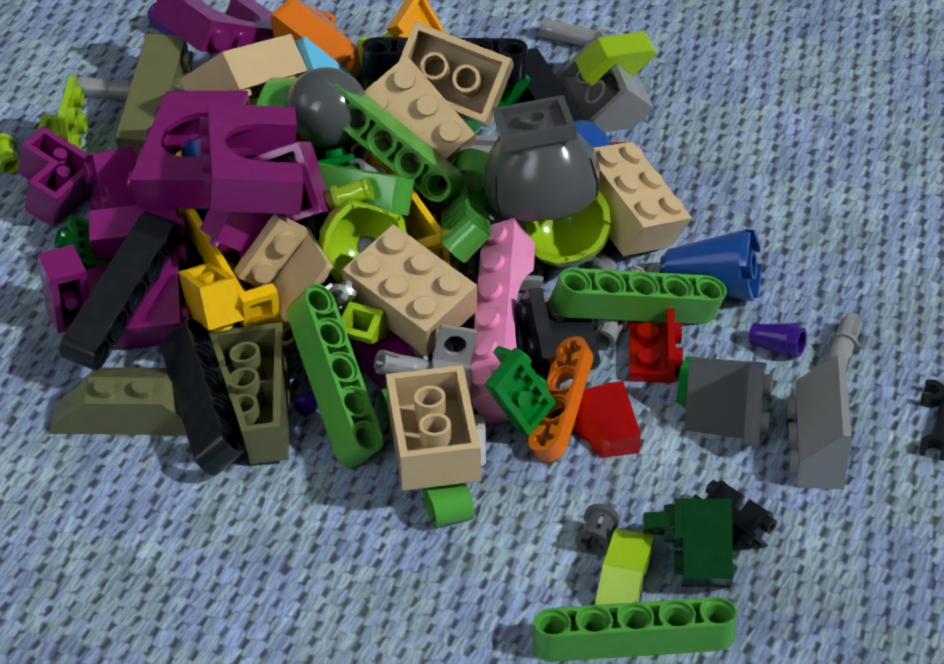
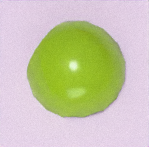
(346, 225)
(571, 238)

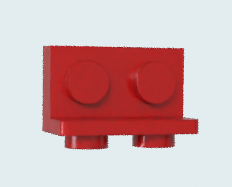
(654, 350)

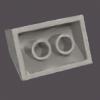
(613, 102)
(820, 426)

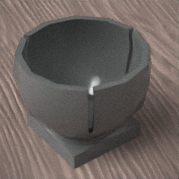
(539, 162)

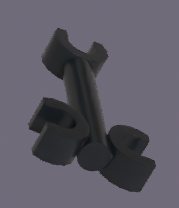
(936, 438)

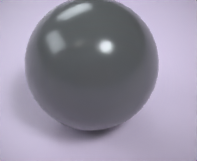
(323, 110)

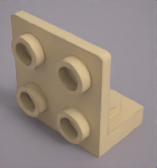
(284, 256)

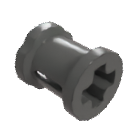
(594, 529)

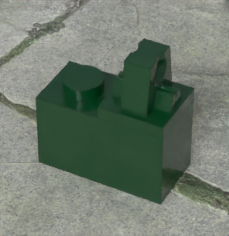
(703, 534)

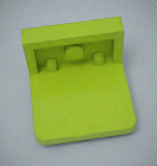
(70, 120)

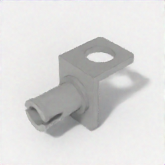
(445, 358)

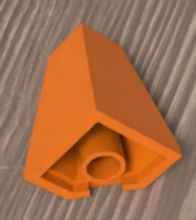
(307, 21)

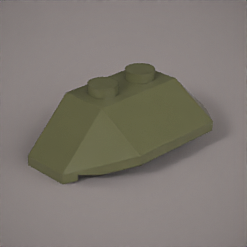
(119, 404)

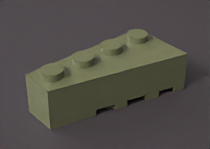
(158, 70)
(258, 386)

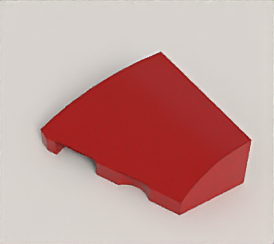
(607, 420)

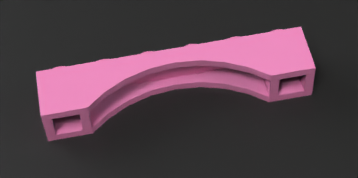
(503, 266)

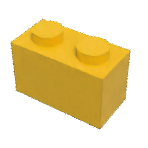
(211, 296)

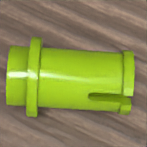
(8, 156)
(359, 190)

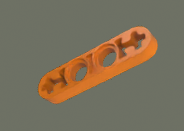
(568, 398)

